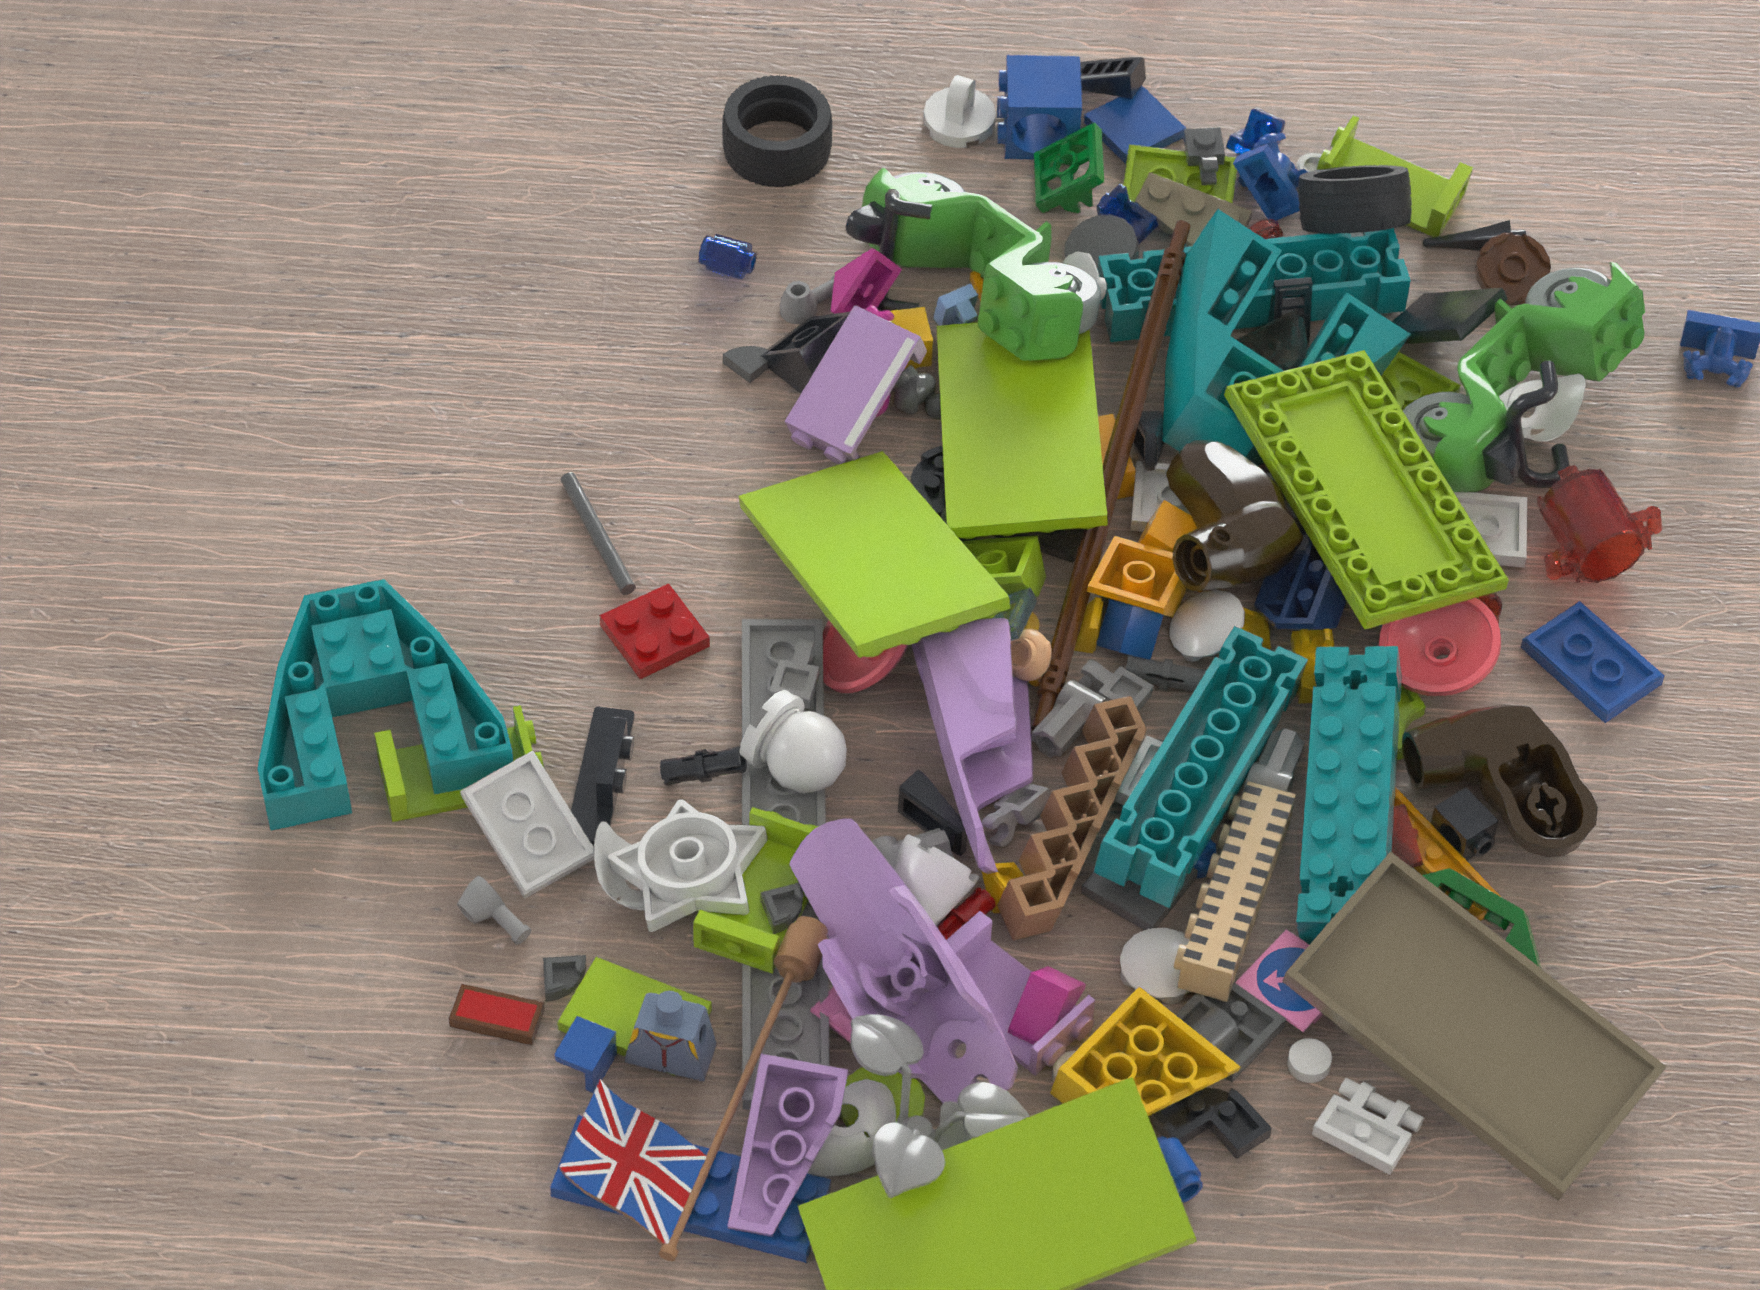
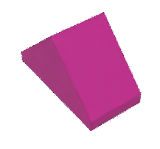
(863, 282)
(1044, 1002)

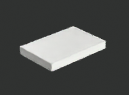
(528, 824)

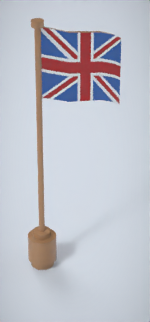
(647, 1165)

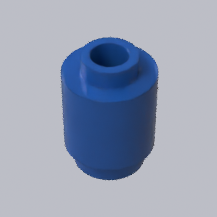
(1182, 1168)

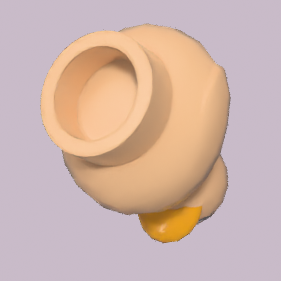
(1030, 656)

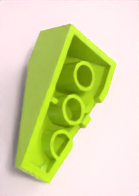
(1011, 561)

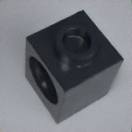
(1466, 824)

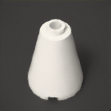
(933, 877)

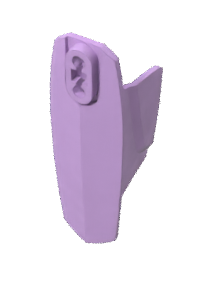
(978, 719)
(896, 962)

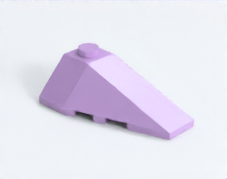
(786, 1128)

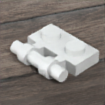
(1363, 1133)

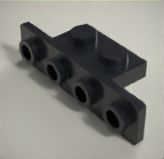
(602, 768)

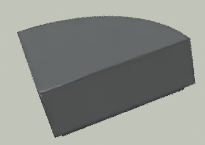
(746, 361)
(782, 906)
(562, 975)

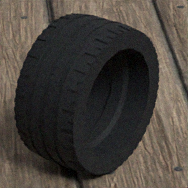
(777, 161)
(1355, 199)

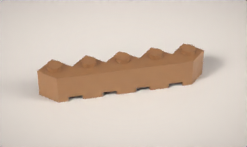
(1072, 818)

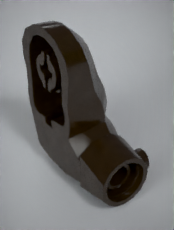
(1238, 516)
(1518, 770)

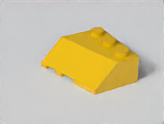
(1150, 1046)

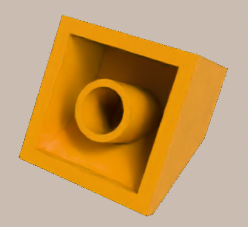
(1138, 577)

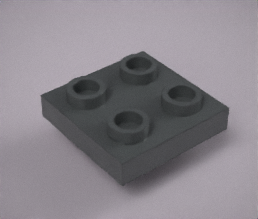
(1235, 1027)

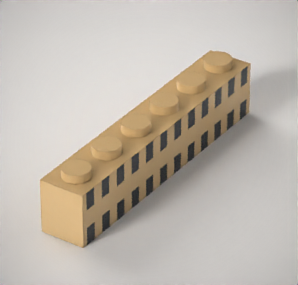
(1235, 892)

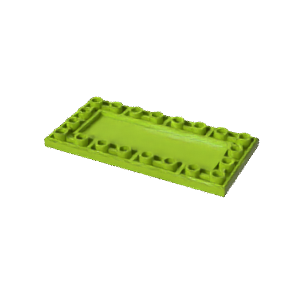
(1018, 437)
(1365, 489)
(873, 554)
(1013, 1208)

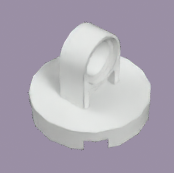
(959, 114)

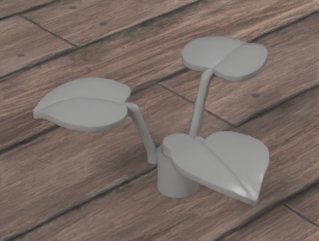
(908, 1150)

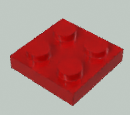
(654, 631)

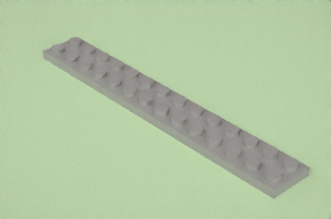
(796, 1030)

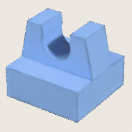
(956, 306)

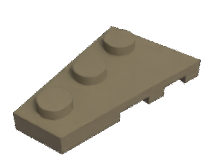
(1178, 202)

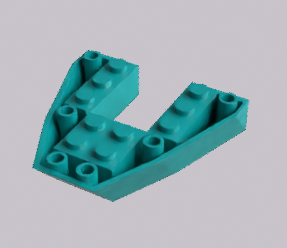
(1202, 357)
(358, 654)

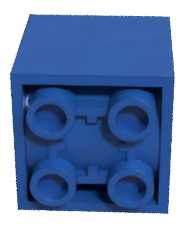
(1038, 102)

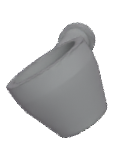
(801, 302)
(483, 902)

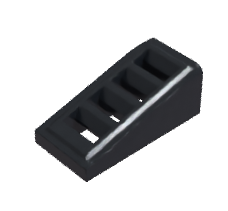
(1113, 76)
(1282, 306)
(1148, 439)
(929, 810)

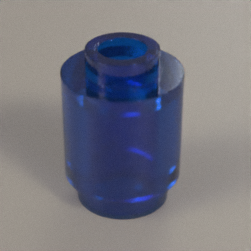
(727, 256)

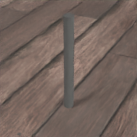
(598, 533)

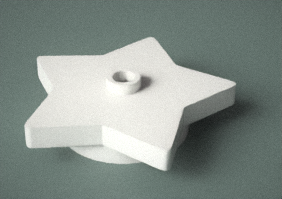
(690, 865)

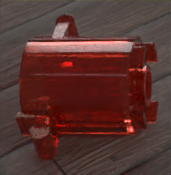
(1594, 527)

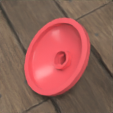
(1462, 631)
(846, 671)

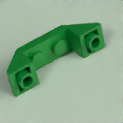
(1498, 910)

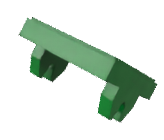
(1073, 151)

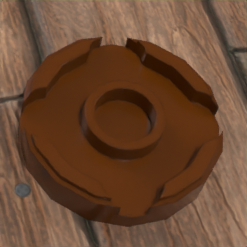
(1512, 264)

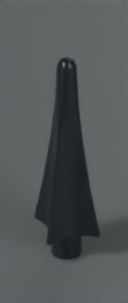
(1471, 239)

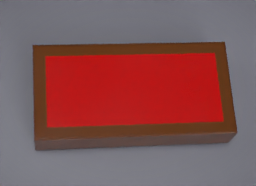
(496, 1014)

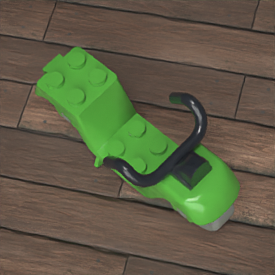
(934, 223)
(1566, 327)

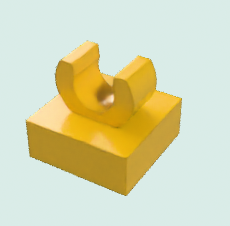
(1305, 641)

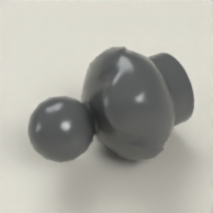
(913, 390)

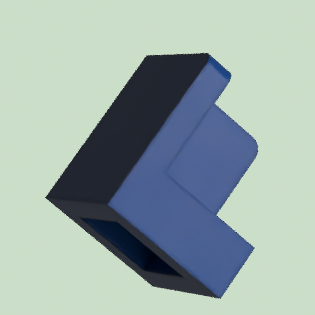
(1129, 629)
(588, 1049)

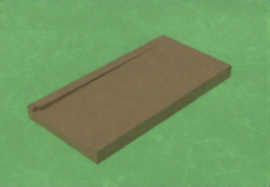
(1474, 1025)

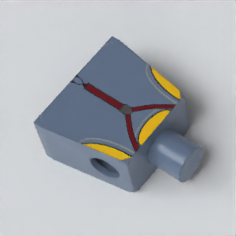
(672, 1036)

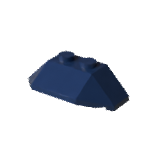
(1301, 593)

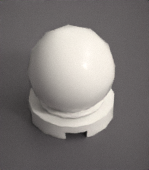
(798, 746)

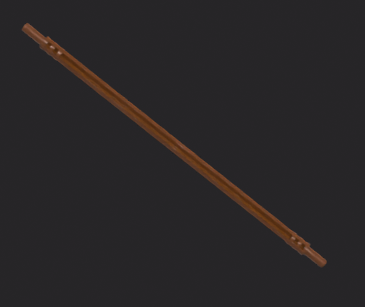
(1113, 470)

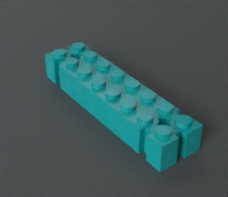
(1335, 262)
(1200, 767)
(1348, 779)

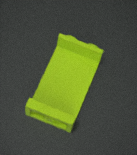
(1432, 195)
(408, 778)
(749, 936)

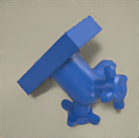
(1270, 177)
(1721, 340)

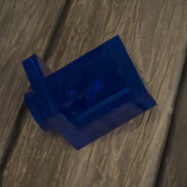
(1257, 126)
(1119, 205)

